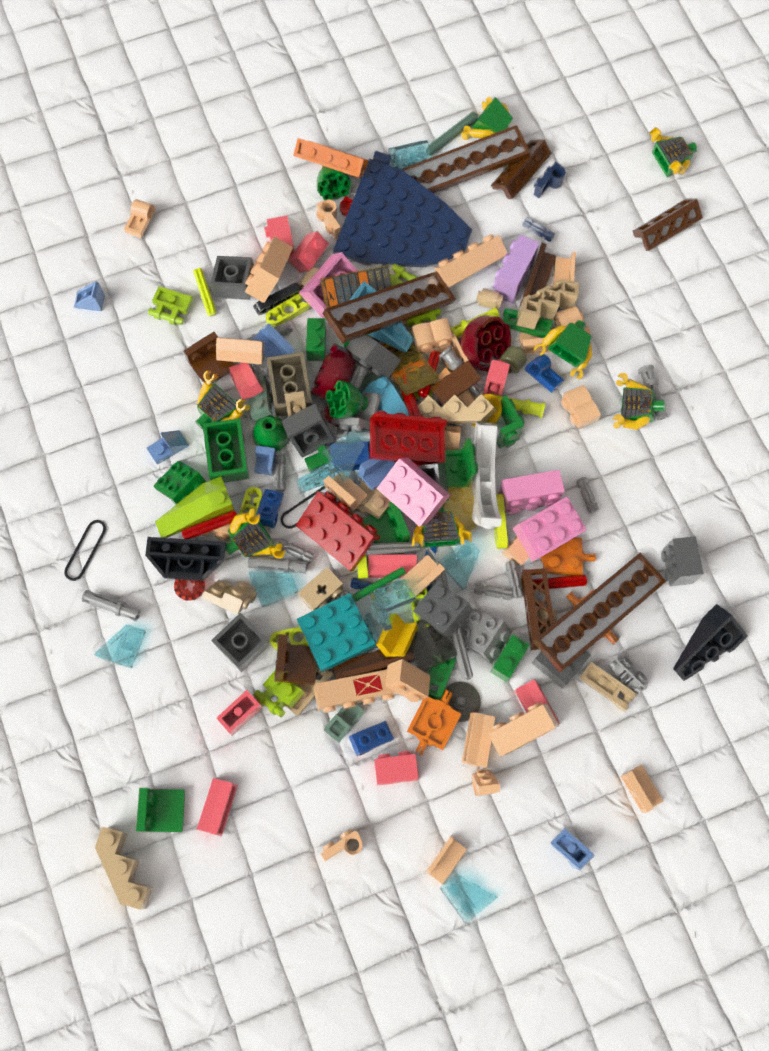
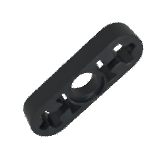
(277, 298)

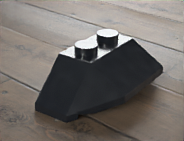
(185, 557)

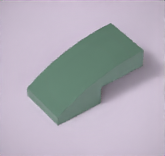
(343, 722)

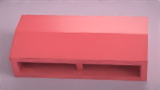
(245, 380)
(384, 564)
(532, 694)
(217, 807)

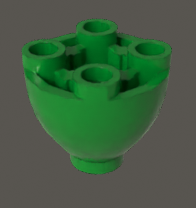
(332, 183)
(345, 401)
(270, 433)

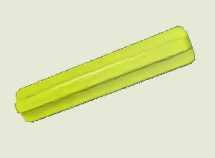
(204, 291)

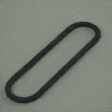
(301, 502)
(92, 553)

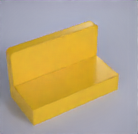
(397, 640)

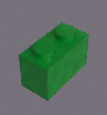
(316, 339)
(509, 658)

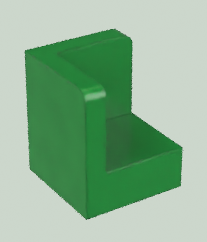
(317, 460)

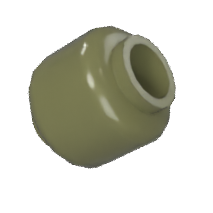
(515, 357)

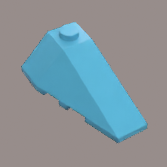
(395, 335)
(389, 398)

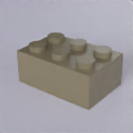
(287, 376)

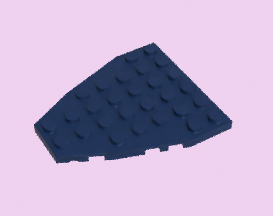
(399, 222)

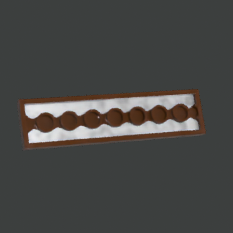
(470, 160)
(388, 306)
(599, 612)

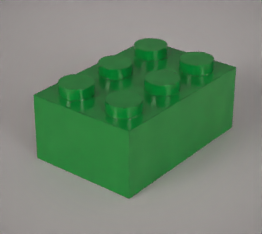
(226, 450)

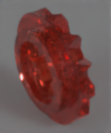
(185, 594)

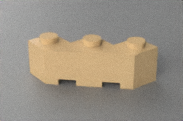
(546, 302)
(456, 411)
(121, 869)

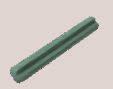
(452, 133)

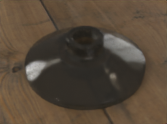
(471, 697)

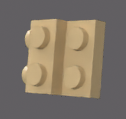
(230, 597)

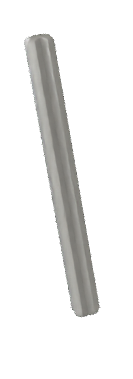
(458, 643)

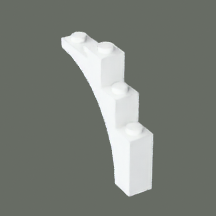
(483, 487)

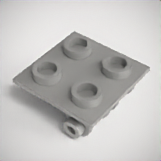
(625, 664)

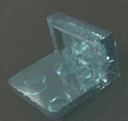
(408, 154)
(390, 598)

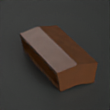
(456, 382)

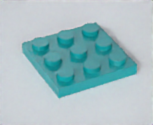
(336, 632)

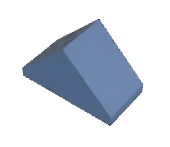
(90, 297)

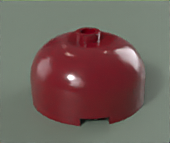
(485, 338)
(335, 367)

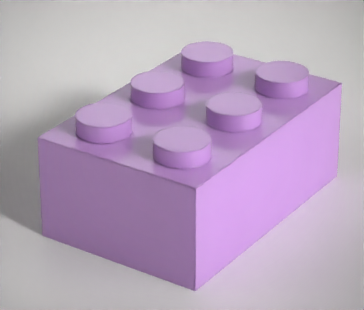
(515, 267)

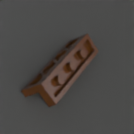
(520, 172)
(663, 219)
(540, 272)
(530, 603)
(368, 663)

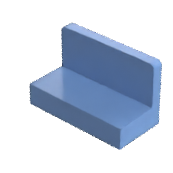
(274, 343)
(375, 471)

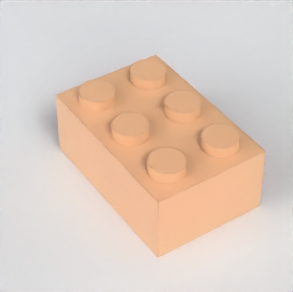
(268, 269)
(523, 728)

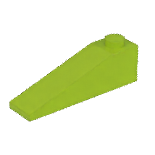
(200, 505)

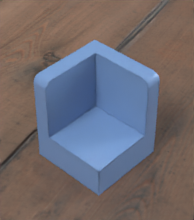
(265, 460)

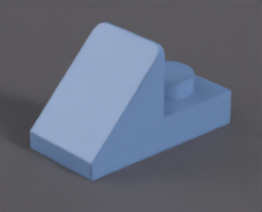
(169, 445)
(572, 850)

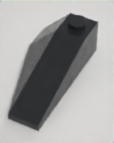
(713, 636)

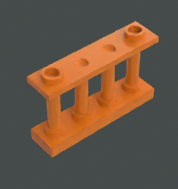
(330, 157)

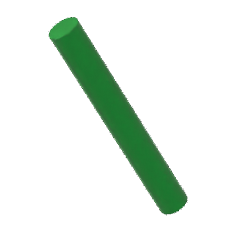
(380, 583)

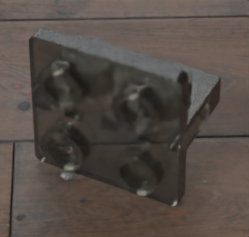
(430, 648)

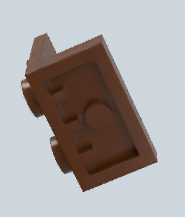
(203, 358)
(294, 663)

